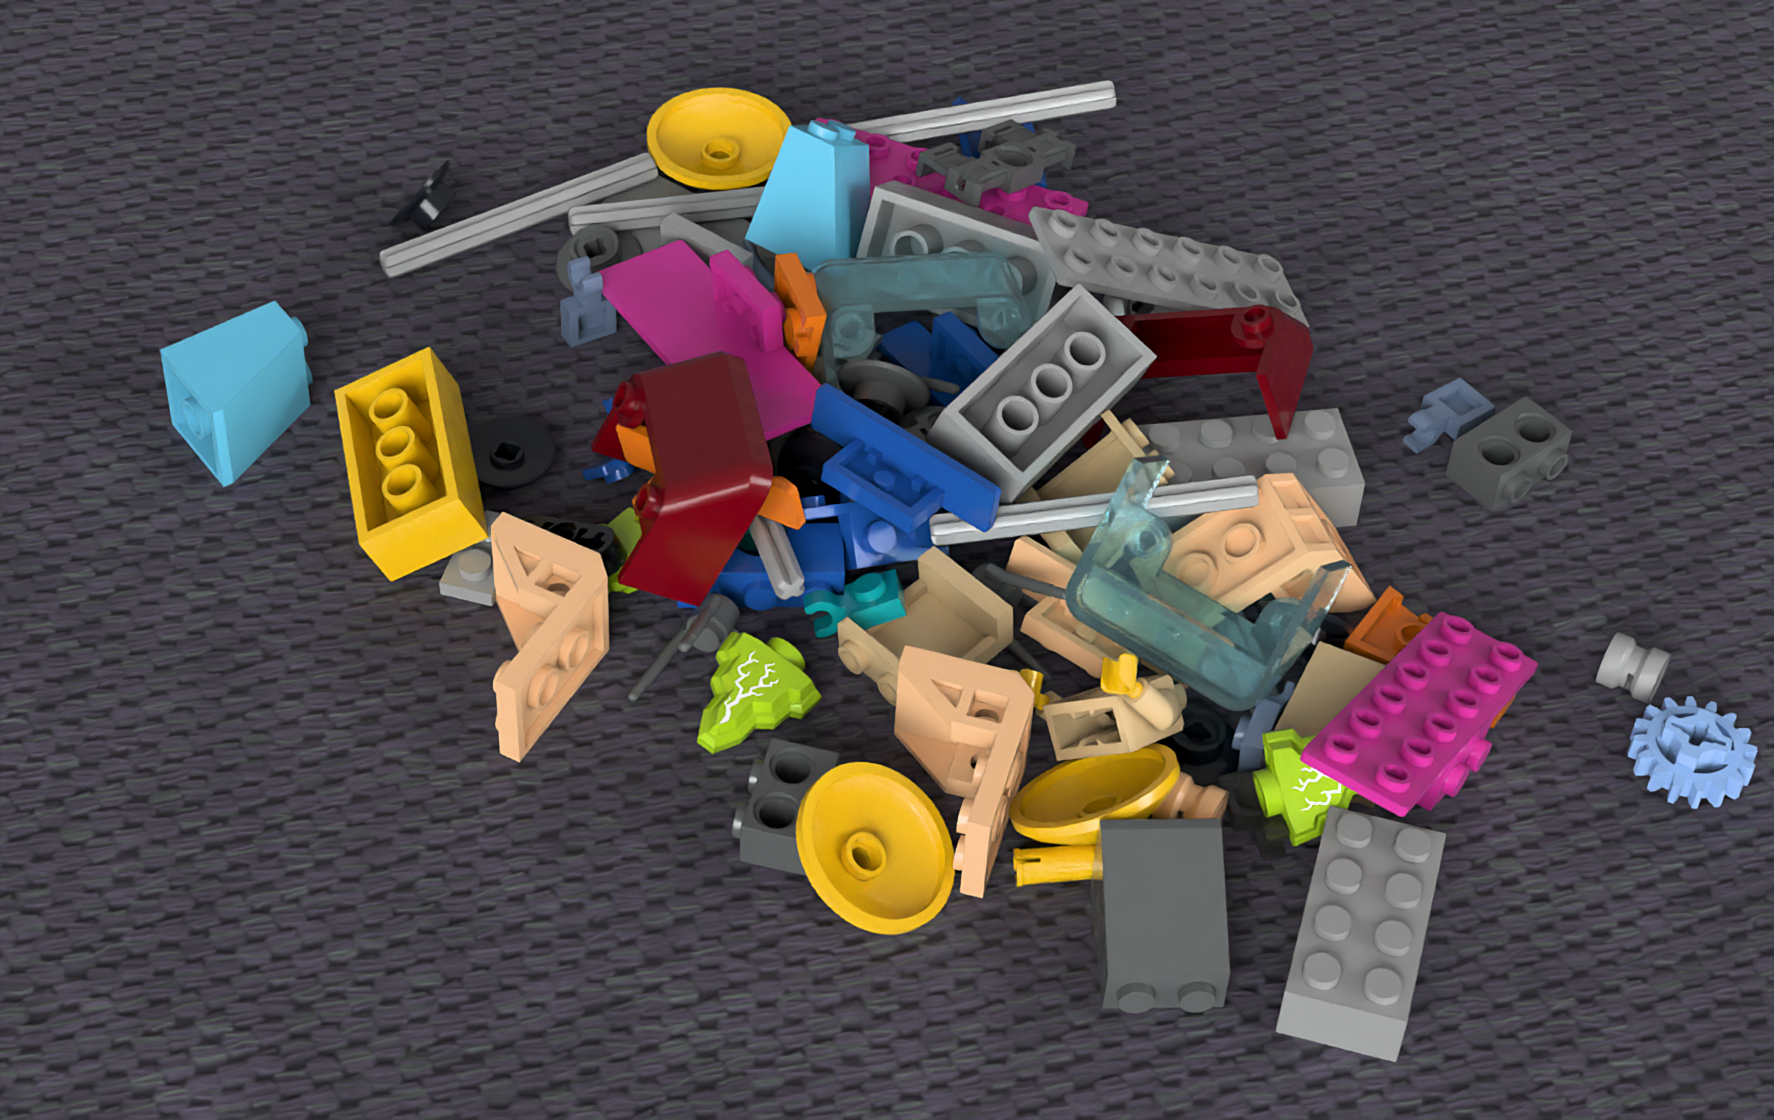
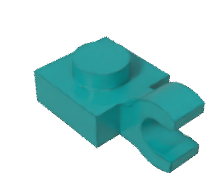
(867, 602)

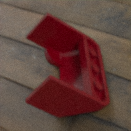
(1228, 342)
(707, 467)

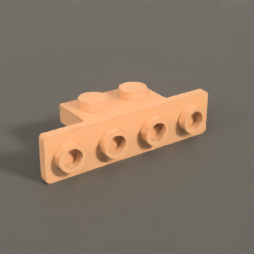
(1052, 621)

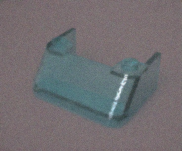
(864, 286)
(1174, 626)

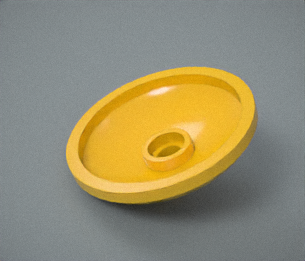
(717, 138)
(1077, 794)
(893, 836)

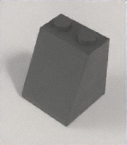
(1160, 914)

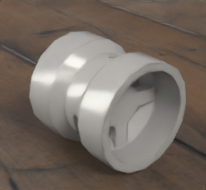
(1633, 667)

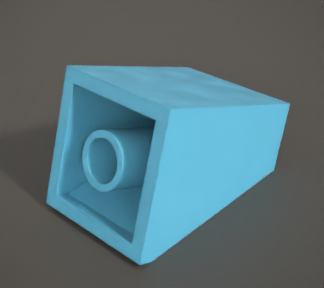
(815, 195)
(238, 387)

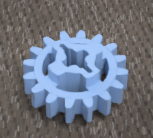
(1692, 752)

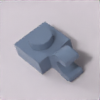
(588, 312)
(1450, 410)
(1249, 730)

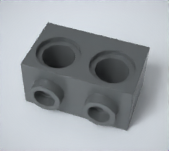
(1509, 454)
(777, 788)

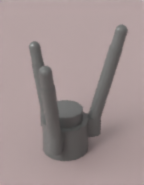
(1009, 588)
(704, 629)

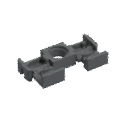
(1008, 160)

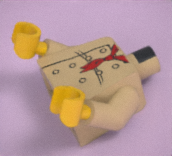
(1113, 717)

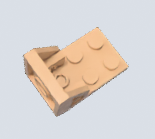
(1265, 550)
(559, 621)
(963, 715)

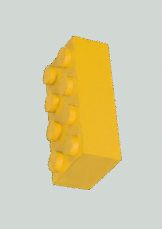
(410, 465)

